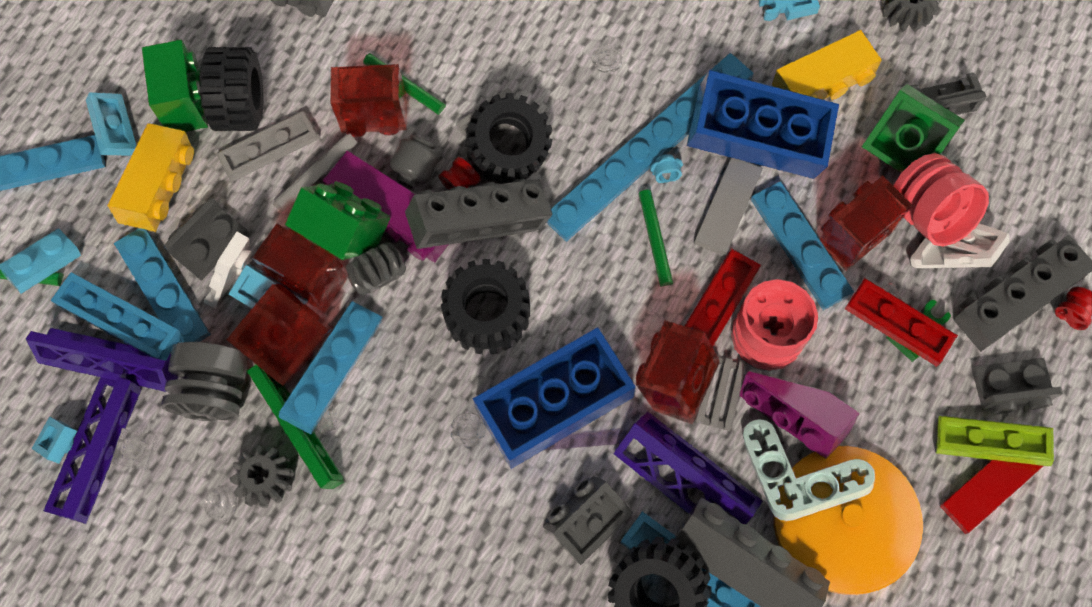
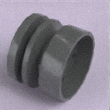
(206, 376)

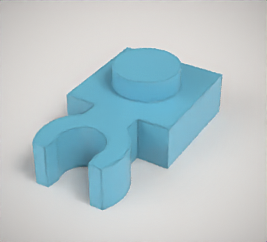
(792, 8)

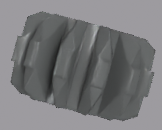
(910, 12)
(375, 268)
(252, 489)

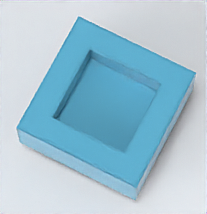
(54, 440)

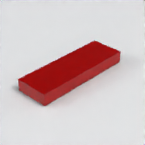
(723, 295)
(901, 322)
(986, 492)

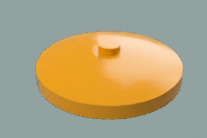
(862, 541)

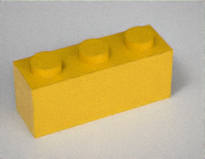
(831, 68)
(151, 177)

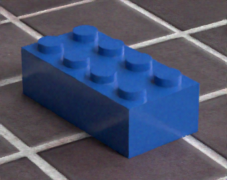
(763, 125)
(554, 397)

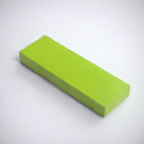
(995, 440)

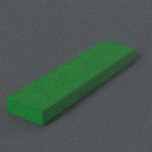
(306, 444)

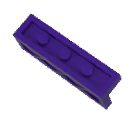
(99, 358)
(98, 451)
(688, 465)

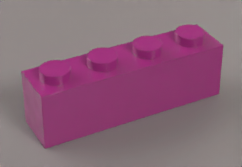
(392, 196)

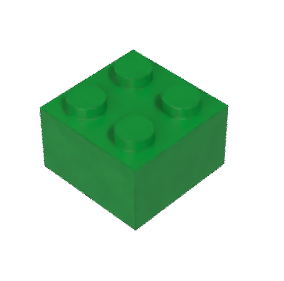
(174, 85)
(911, 129)
(338, 219)

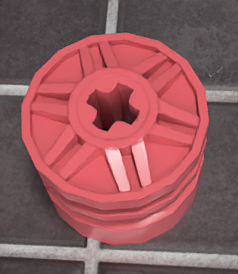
(943, 199)
(787, 312)

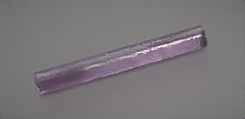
(590, 440)

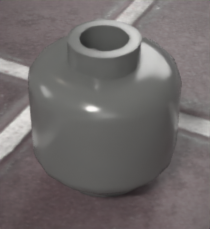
(414, 160)

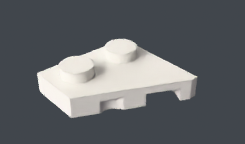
(977, 249)
(228, 266)

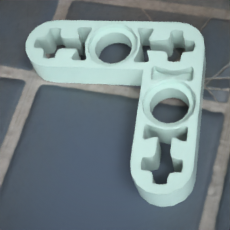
(800, 488)

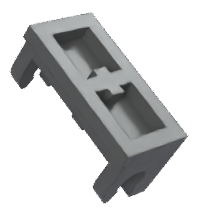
(957, 96)

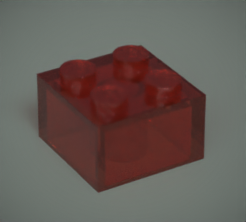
(369, 99)
(864, 221)
(301, 266)
(280, 334)
(677, 371)

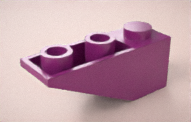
(803, 411)

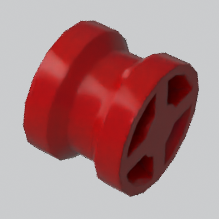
(459, 175)
(1077, 308)

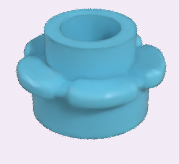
(666, 164)

